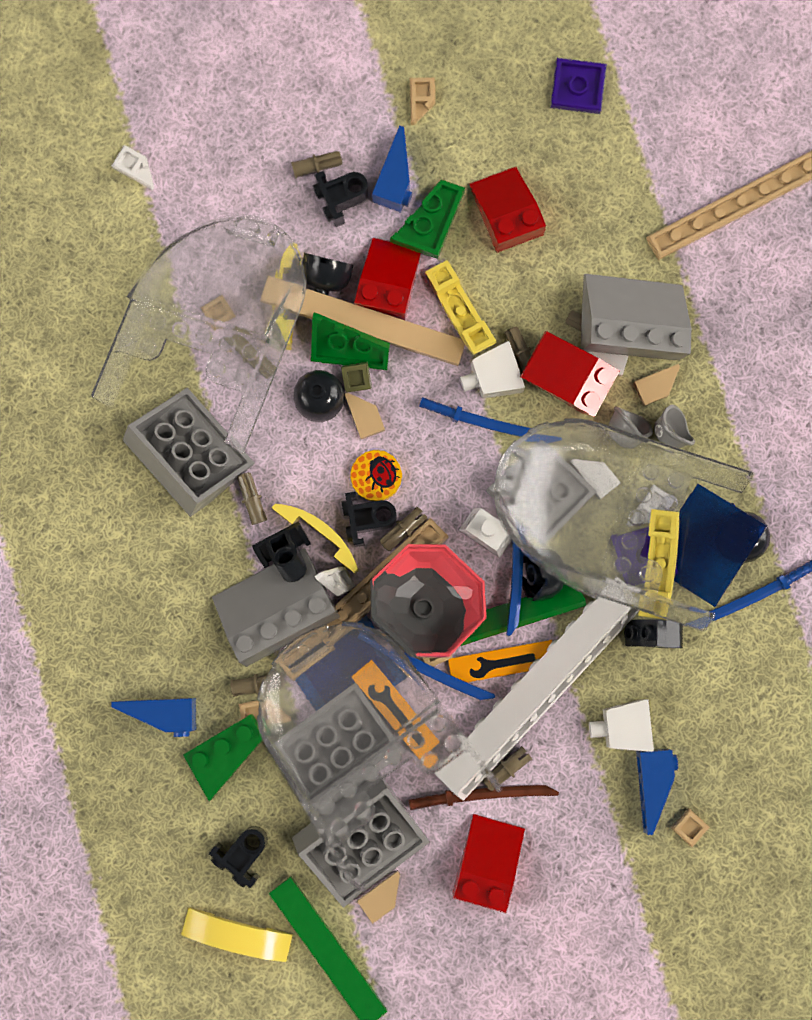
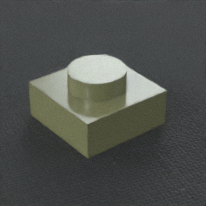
(356, 377)

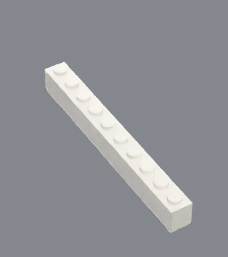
(536, 692)

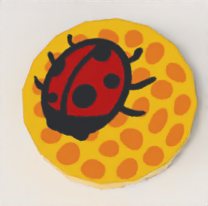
(376, 475)

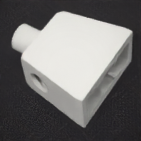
(494, 373)
(486, 531)
(625, 726)

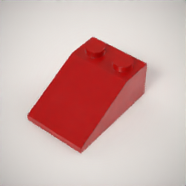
(508, 209)
(388, 278)
(569, 374)
(489, 863)

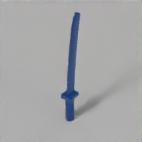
(470, 418)
(782, 582)
(516, 589)
(450, 681)

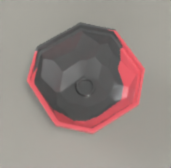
(428, 600)

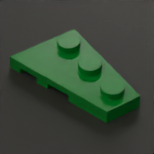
(431, 222)
(344, 345)
(223, 754)

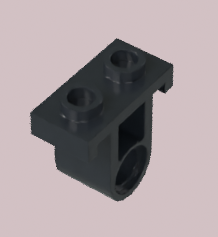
(338, 196)
(363, 517)
(284, 552)
(653, 633)
(240, 856)

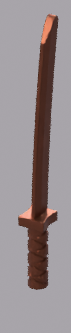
(482, 793)

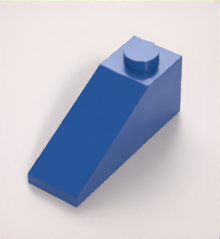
(394, 182)
(164, 714)
(655, 778)

